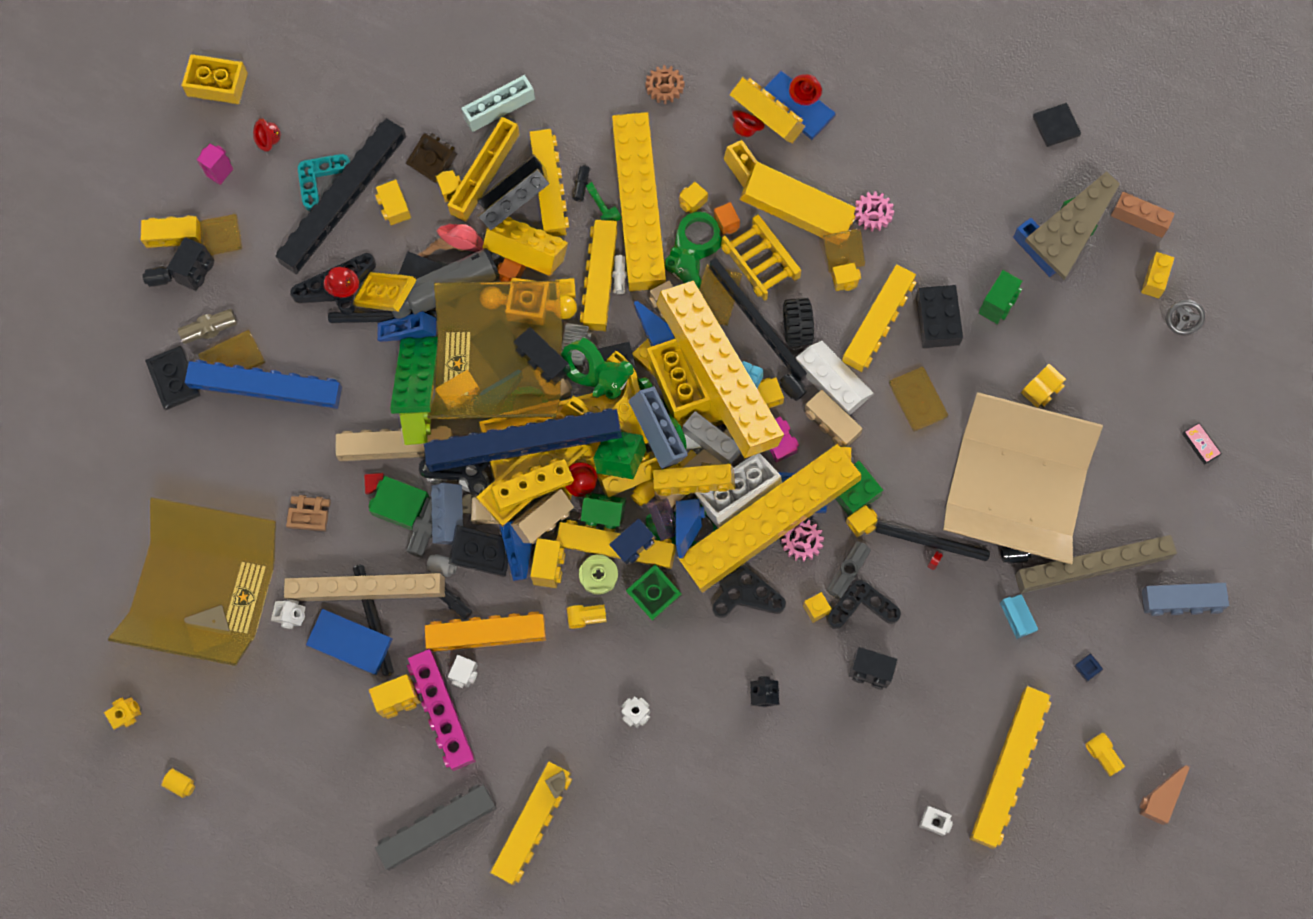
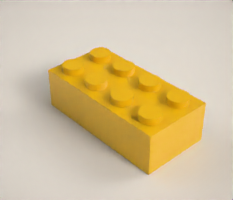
(771, 113)
(526, 245)
(677, 380)

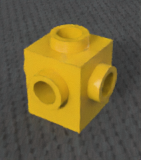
(123, 713)

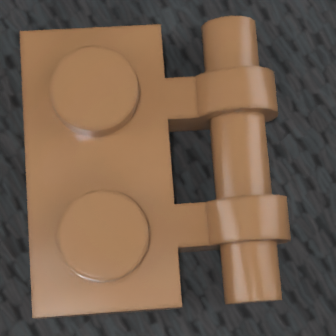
(305, 518)

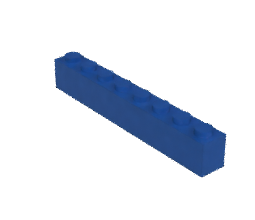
(263, 384)

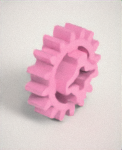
(876, 217)
(805, 547)

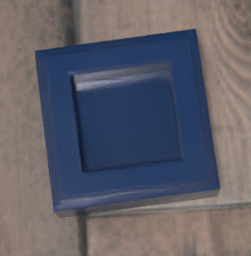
(1088, 667)

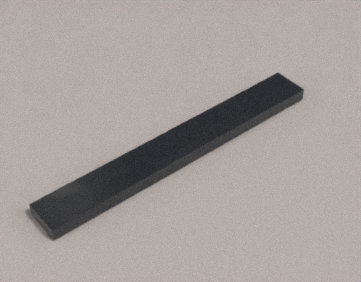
(756, 319)

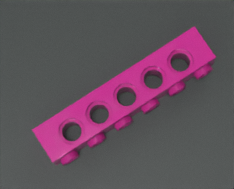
(464, 755)

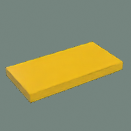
(384, 291)

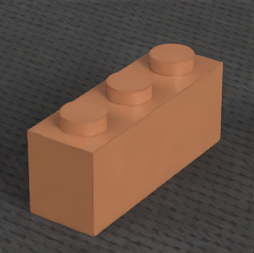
(1142, 214)

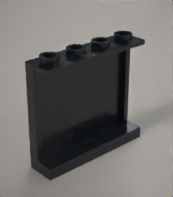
(513, 192)

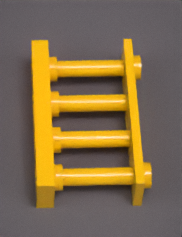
(770, 242)

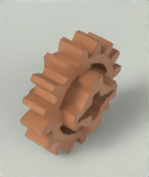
(664, 84)

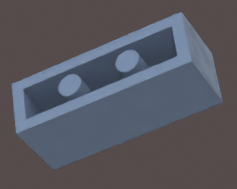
(446, 511)

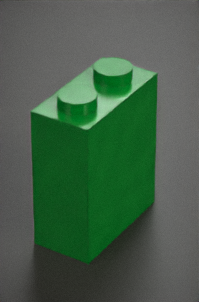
(397, 502)

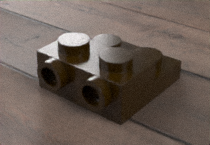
(431, 156)

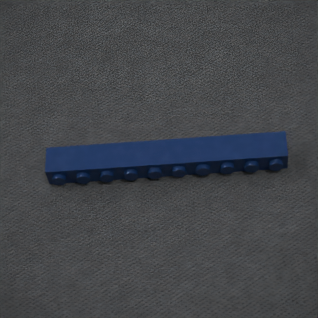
(522, 440)

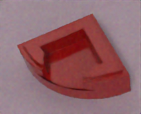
(372, 481)
(935, 560)

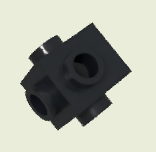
(764, 692)

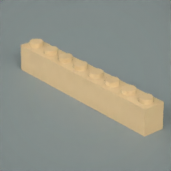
(365, 587)

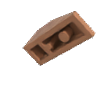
(1162, 800)

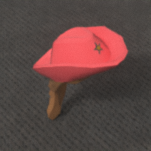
(455, 236)

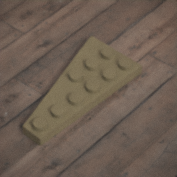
(1068, 230)

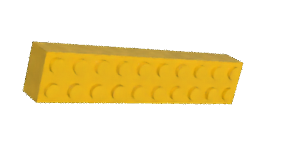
(638, 201)
(719, 369)
(770, 518)

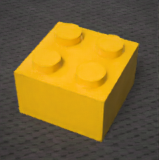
(547, 563)
(394, 696)

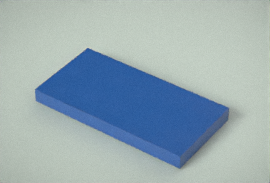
(814, 116)
(349, 641)

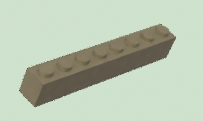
(1096, 564)

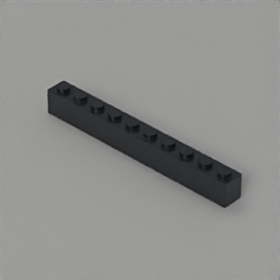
(340, 196)

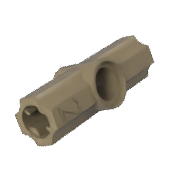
(207, 326)

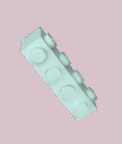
(498, 103)

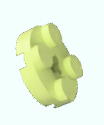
(606, 566)

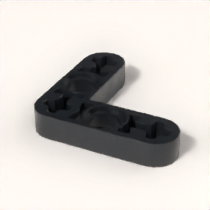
(864, 598)

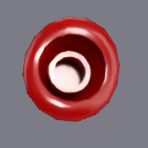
(805, 89)
(746, 124)
(266, 134)
(341, 282)
(584, 479)

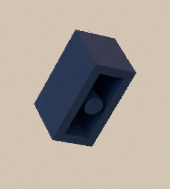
(633, 541)

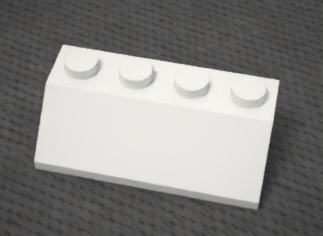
(834, 377)
(752, 481)

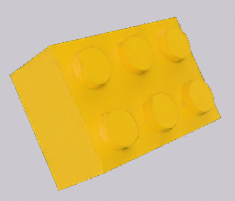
(214, 79)

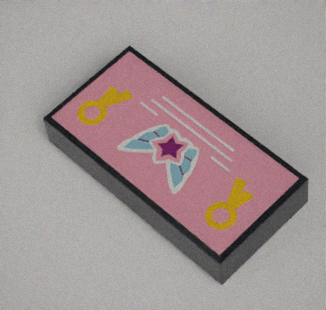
(1201, 443)

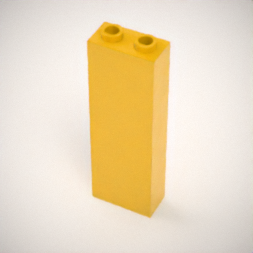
(796, 202)

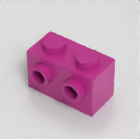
(215, 163)

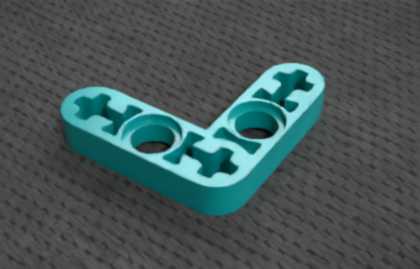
(314, 171)

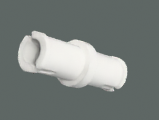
(619, 274)

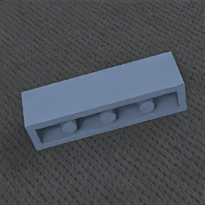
(658, 427)
(1185, 598)

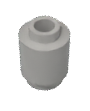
(440, 565)

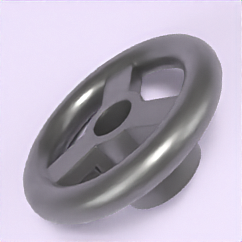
(1184, 309)

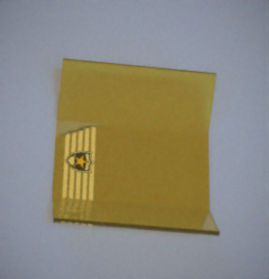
(476, 354)
(195, 564)

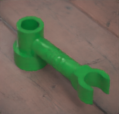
(608, 214)

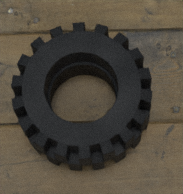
(798, 322)

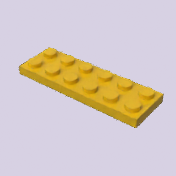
(524, 465)

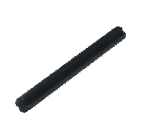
(367, 316)
(932, 541)
(373, 621)

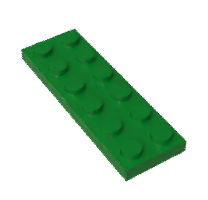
(415, 375)

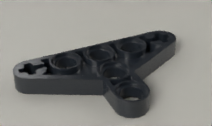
(322, 295)
(458, 473)
(747, 593)

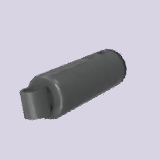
(473, 268)

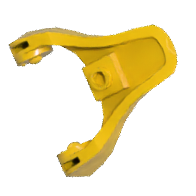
(626, 414)

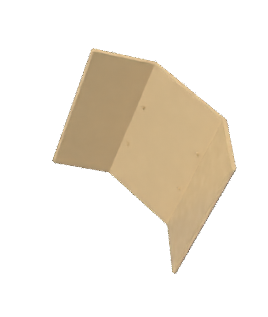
(1020, 477)

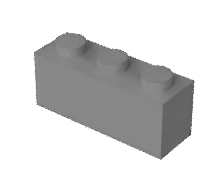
(711, 438)

